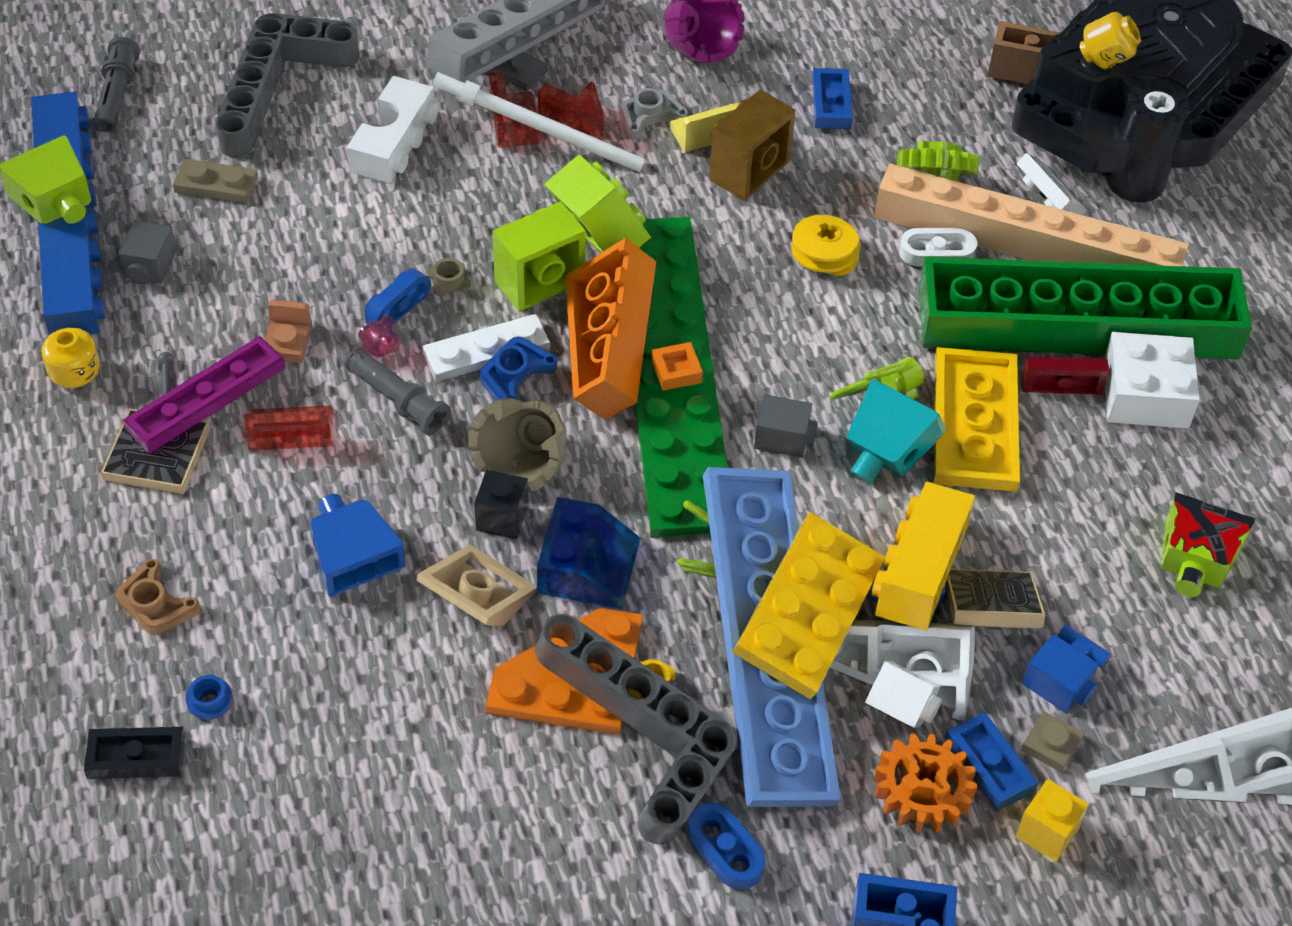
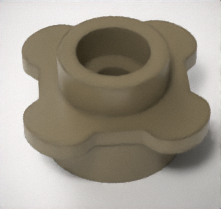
(448, 268)

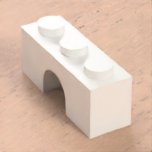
(385, 150)

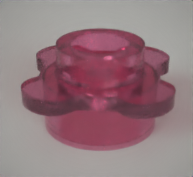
(379, 337)

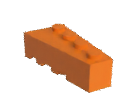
(609, 326)

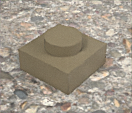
(1052, 741)

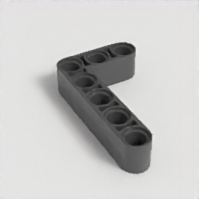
(270, 44)
(643, 715)

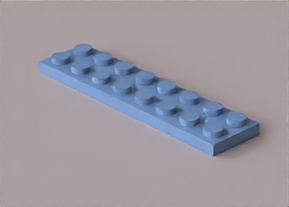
(779, 731)

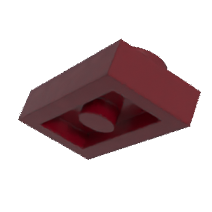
(1064, 375)

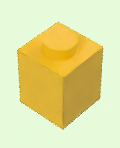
(1051, 820)

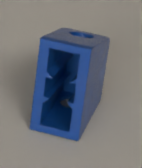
(353, 544)

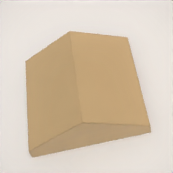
(477, 590)

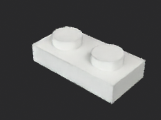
(1042, 179)

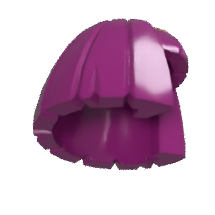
(704, 28)

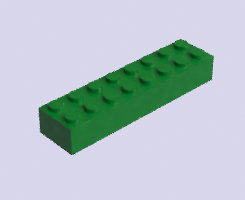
(1079, 305)

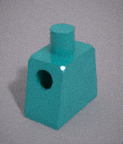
(891, 432)

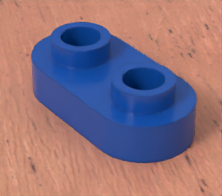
(399, 297)
(727, 847)

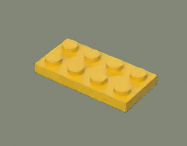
(980, 412)
(809, 605)

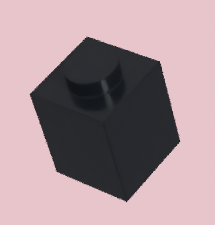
(501, 504)

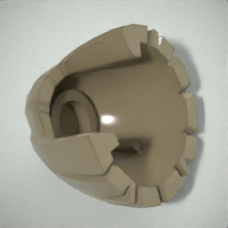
(519, 440)

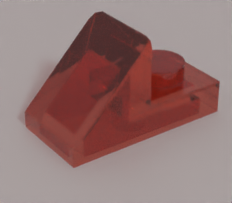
(579, 112)

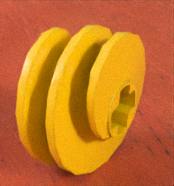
(826, 245)

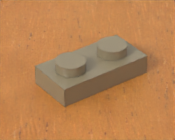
(215, 180)

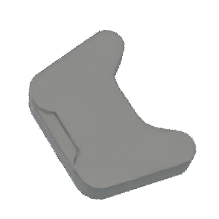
(647, 108)

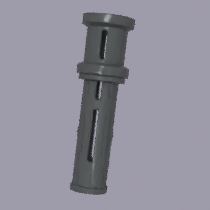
(117, 72)
(408, 399)

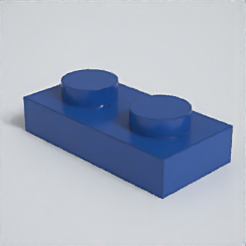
(832, 98)
(997, 766)

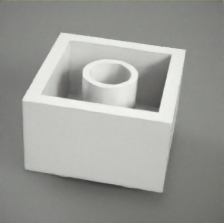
(1151, 380)

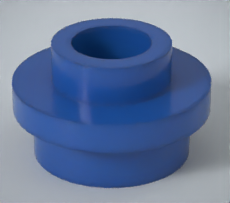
(204, 686)

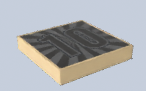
(164, 468)
(994, 599)

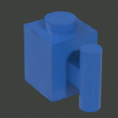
(1066, 669)

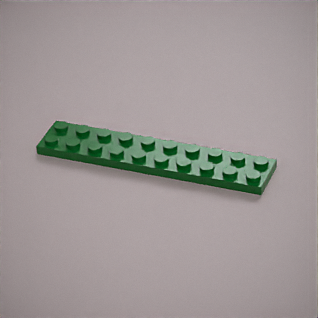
(680, 425)

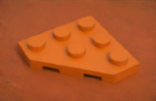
(531, 692)

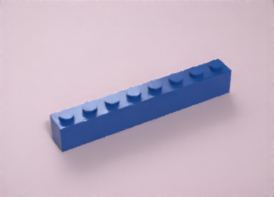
(67, 248)

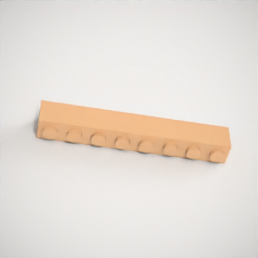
(1016, 224)

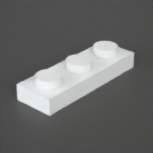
(474, 349)

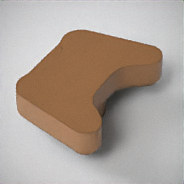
(151, 604)

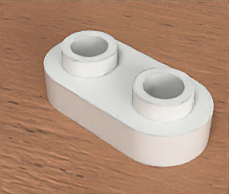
(936, 243)

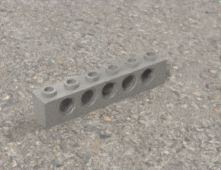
(501, 33)

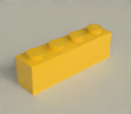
(923, 556)

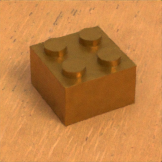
(751, 144)

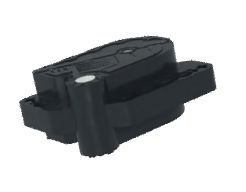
(1166, 106)

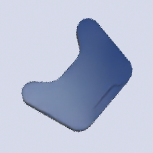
(513, 366)

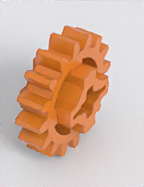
(925, 782)

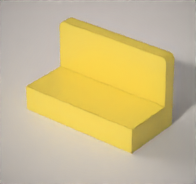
(695, 130)

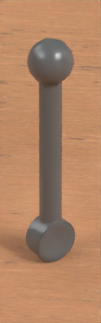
(166, 360)

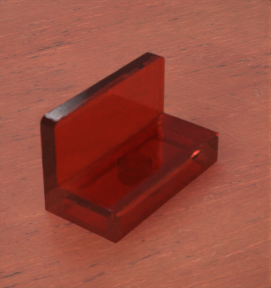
(508, 131)
(289, 427)

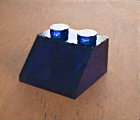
(586, 555)

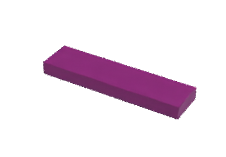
(204, 394)

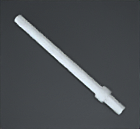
(470, 93)

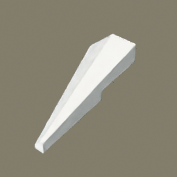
(939, 655)
(1214, 766)

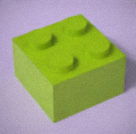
(598, 204)
(537, 254)

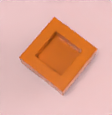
(676, 366)

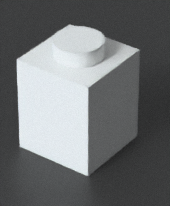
(904, 695)

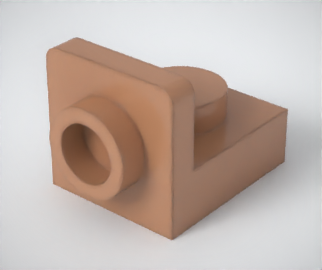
(289, 329)

